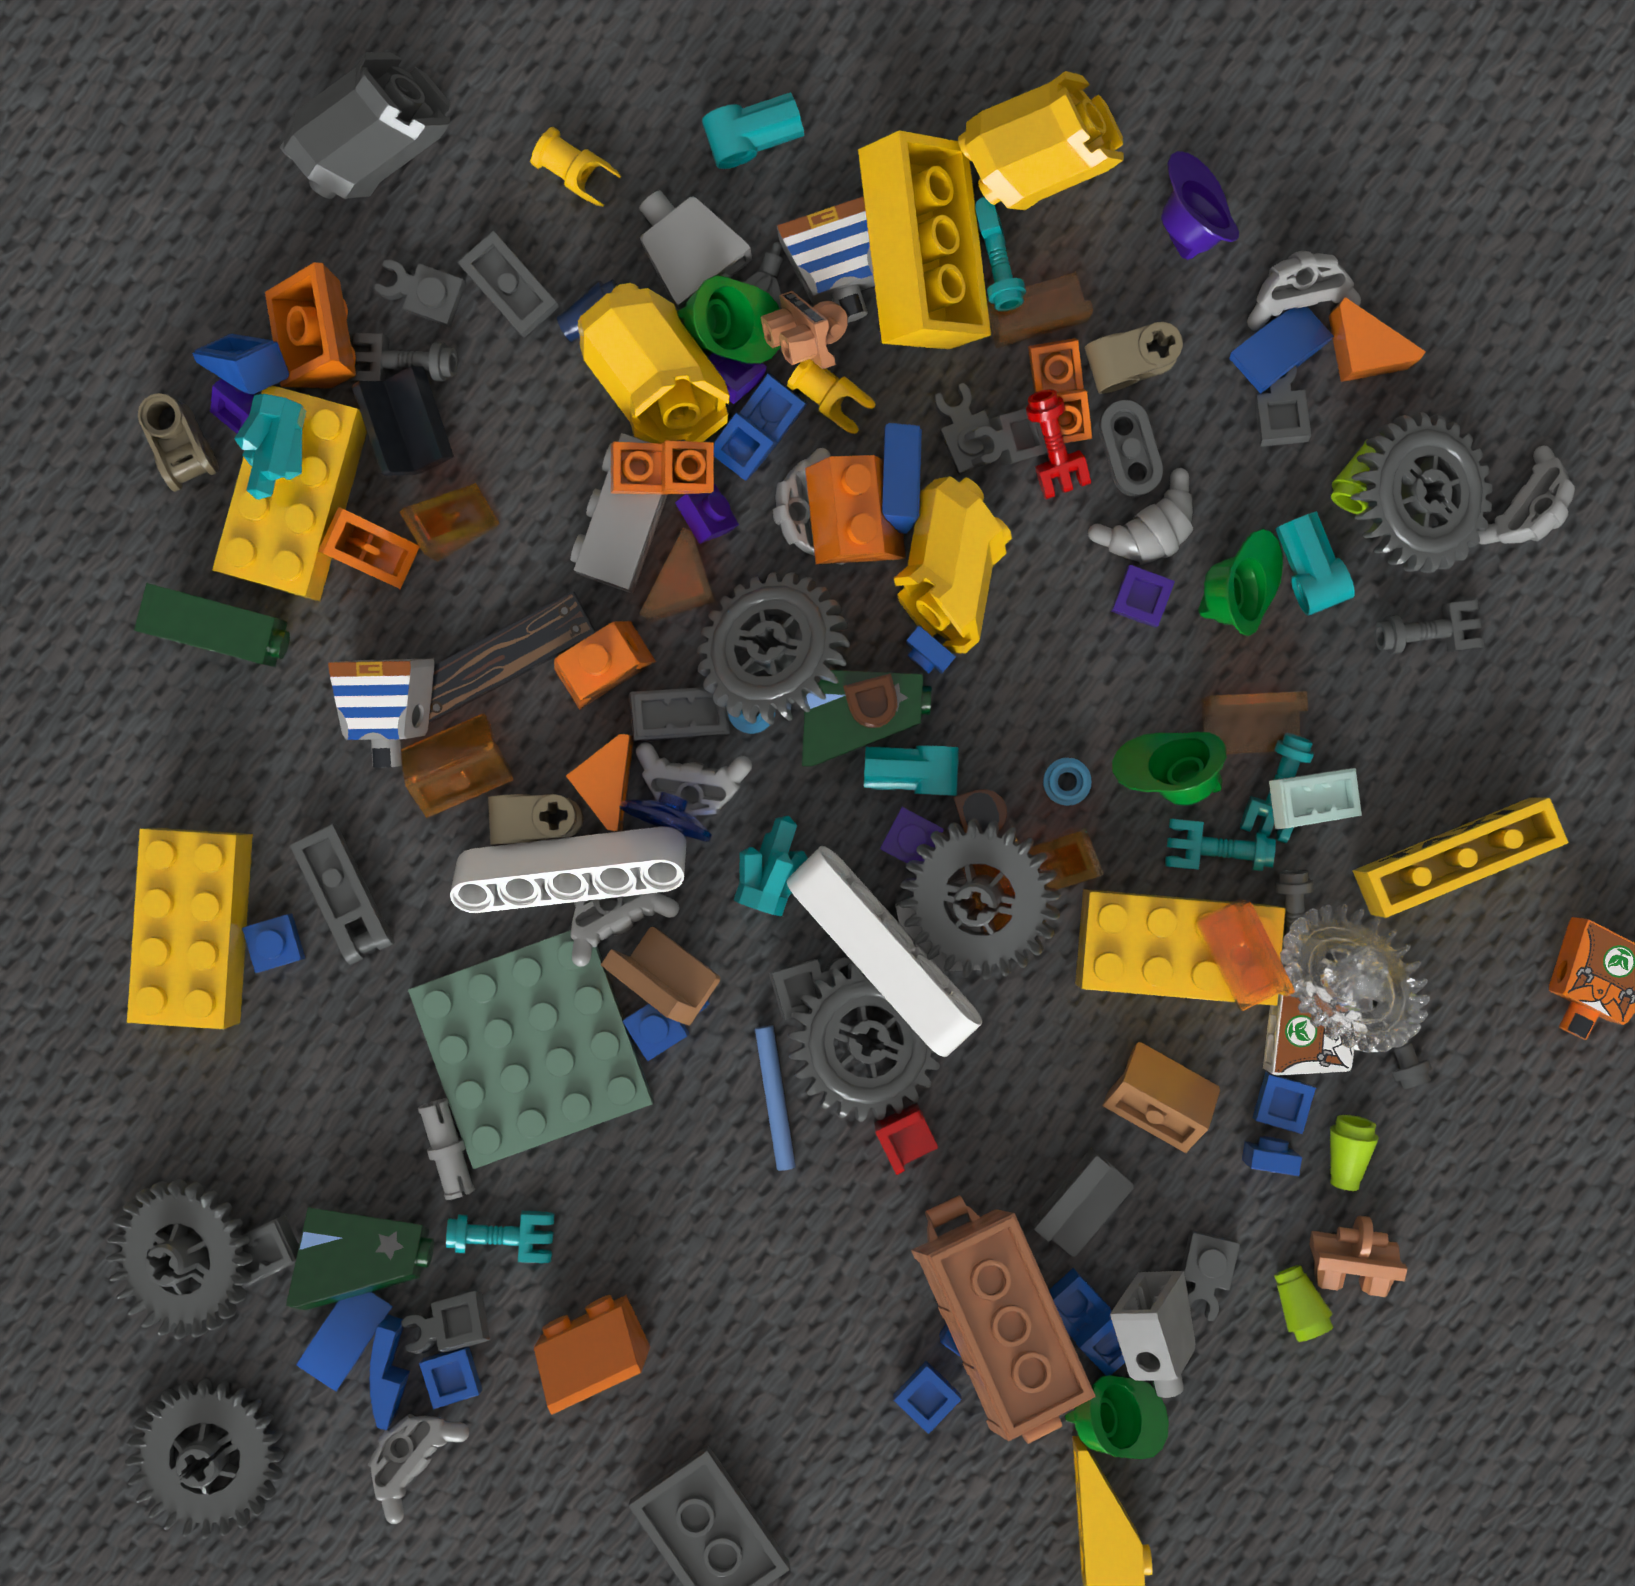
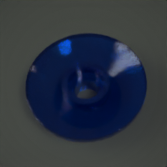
(667, 812)

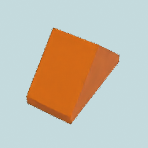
(1367, 345)
(369, 548)
(605, 779)

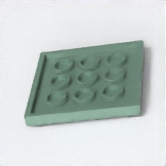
(530, 1048)

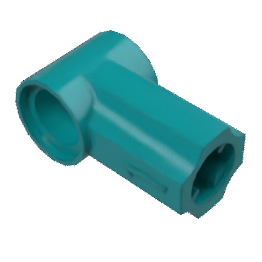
(740, 132)
(1317, 576)
(921, 769)

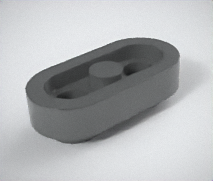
(1131, 449)

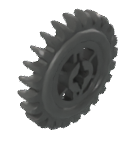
(1406, 495)
(793, 663)
(934, 890)
(823, 1025)
(162, 1264)
(180, 1490)

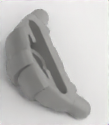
(1301, 283)
(792, 504)
(1537, 505)
(1155, 529)
(701, 786)
(603, 917)
(405, 1453)

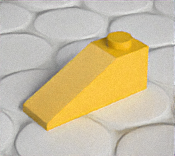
(1107, 1537)

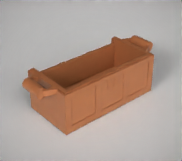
(1002, 1321)

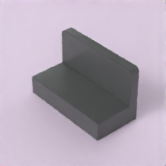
(1081, 1203)

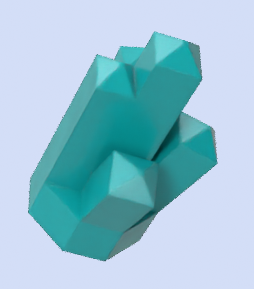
(272, 442)
(765, 872)

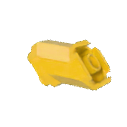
(1041, 142)
(652, 366)
(952, 562)

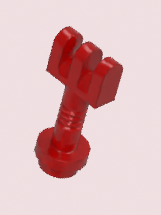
(1046, 408)

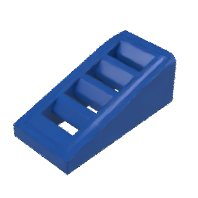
(244, 362)

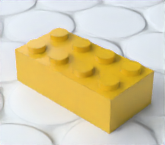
(924, 241)
(280, 535)
(189, 928)
(1156, 946)

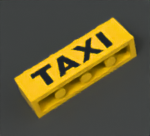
(1460, 856)

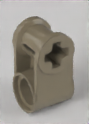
(1125, 359)
(179, 450)
(525, 818)

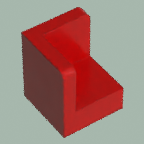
(905, 1137)

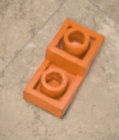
(1059, 368)
(662, 468)

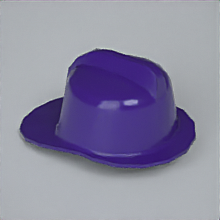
(1196, 208)

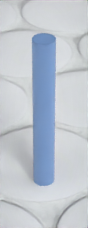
(775, 1098)

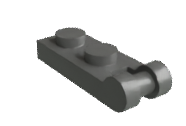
(341, 892)

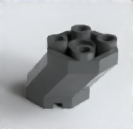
(365, 126)

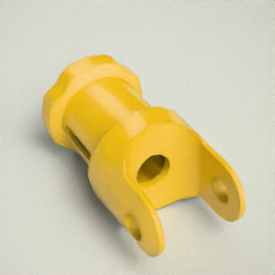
(568, 162)
(828, 392)

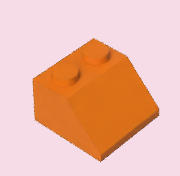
(312, 328)
(848, 511)
(590, 1352)

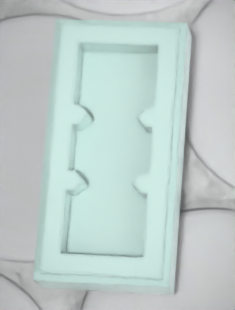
(1315, 798)

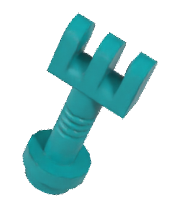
(1006, 291)
(1293, 751)
(1260, 851)
(461, 1233)

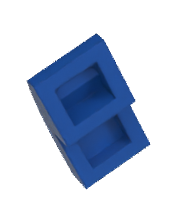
(1280, 347)
(758, 427)
(1088, 1321)
(343, 1338)
(386, 1381)

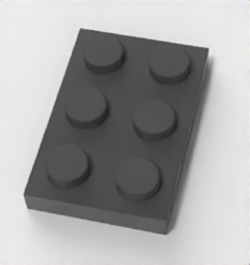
(708, 1527)

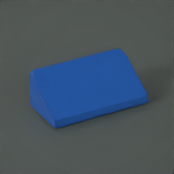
(901, 475)

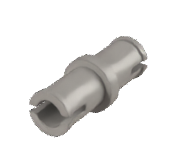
(446, 1148)

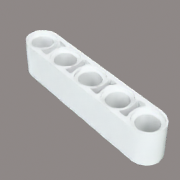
(569, 870)
(884, 951)

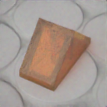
(449, 521)
(681, 582)
(1070, 857)

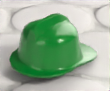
(727, 319)
(1244, 585)
(1174, 764)
(1122, 1419)

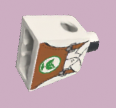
(1298, 1046)

